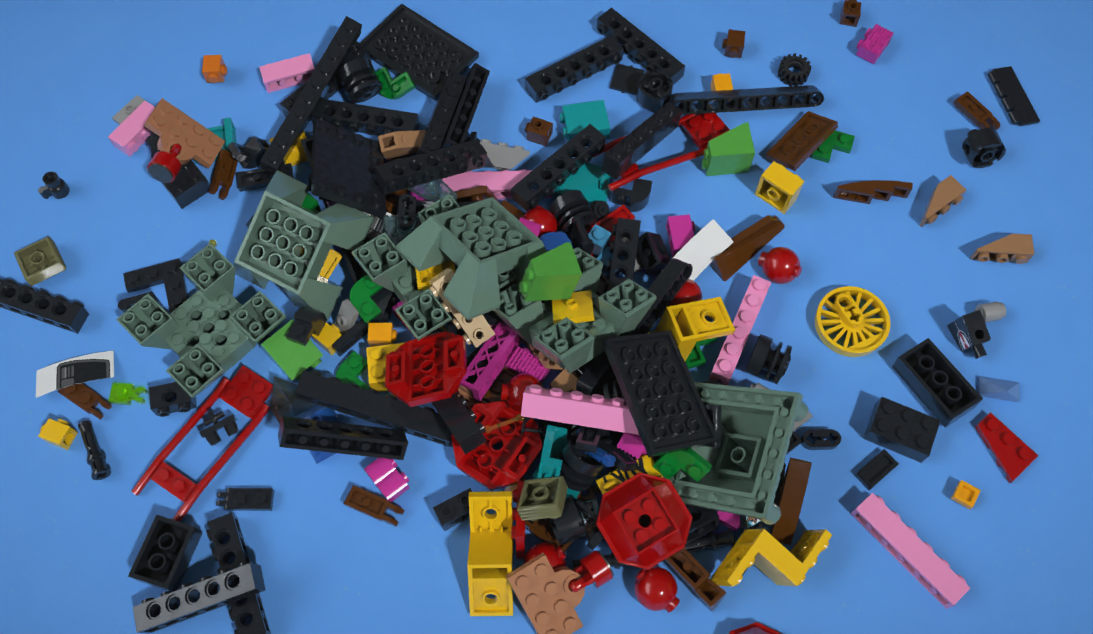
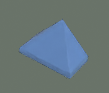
(998, 389)

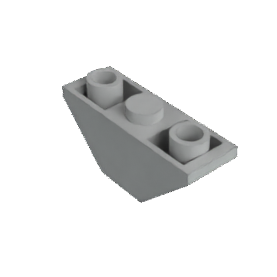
(502, 156)

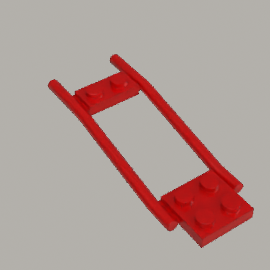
(698, 128)
(246, 394)

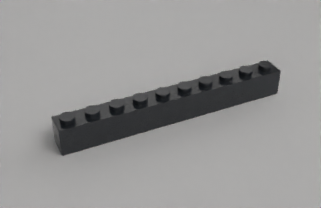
(311, 96)

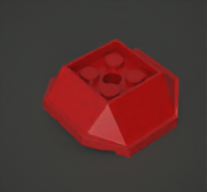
(426, 368)
(504, 466)
(620, 520)

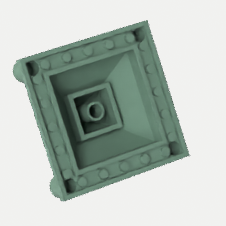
(751, 454)

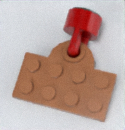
(179, 142)
(553, 594)

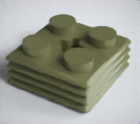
(39, 261)
(542, 498)

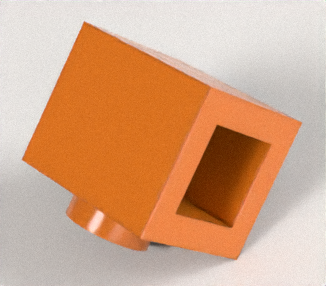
(214, 68)

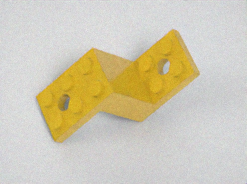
(690, 325)
(490, 554)
(771, 557)

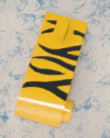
(617, 477)

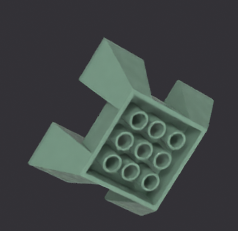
(314, 232)
(482, 242)
(391, 270)
(212, 304)
(576, 343)

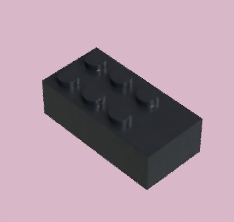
(937, 382)

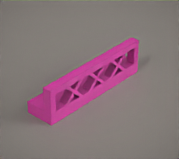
(495, 365)

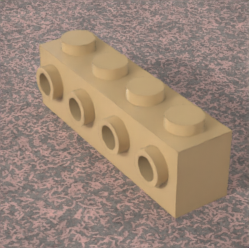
(475, 330)

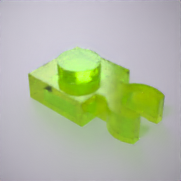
(125, 393)

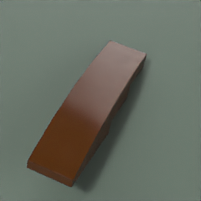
(875, 189)
(791, 499)

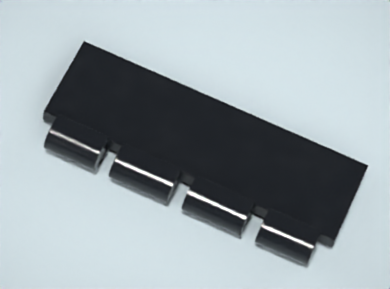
(1013, 96)

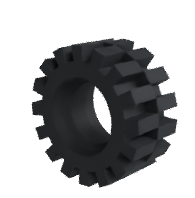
(794, 62)

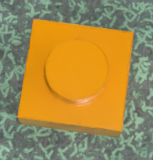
(965, 494)

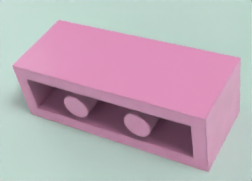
(287, 72)
(131, 132)

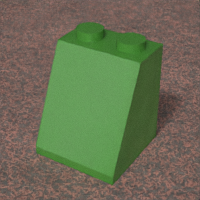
(729, 152)
(551, 275)
(291, 356)

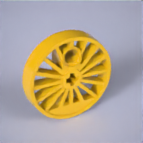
(853, 321)

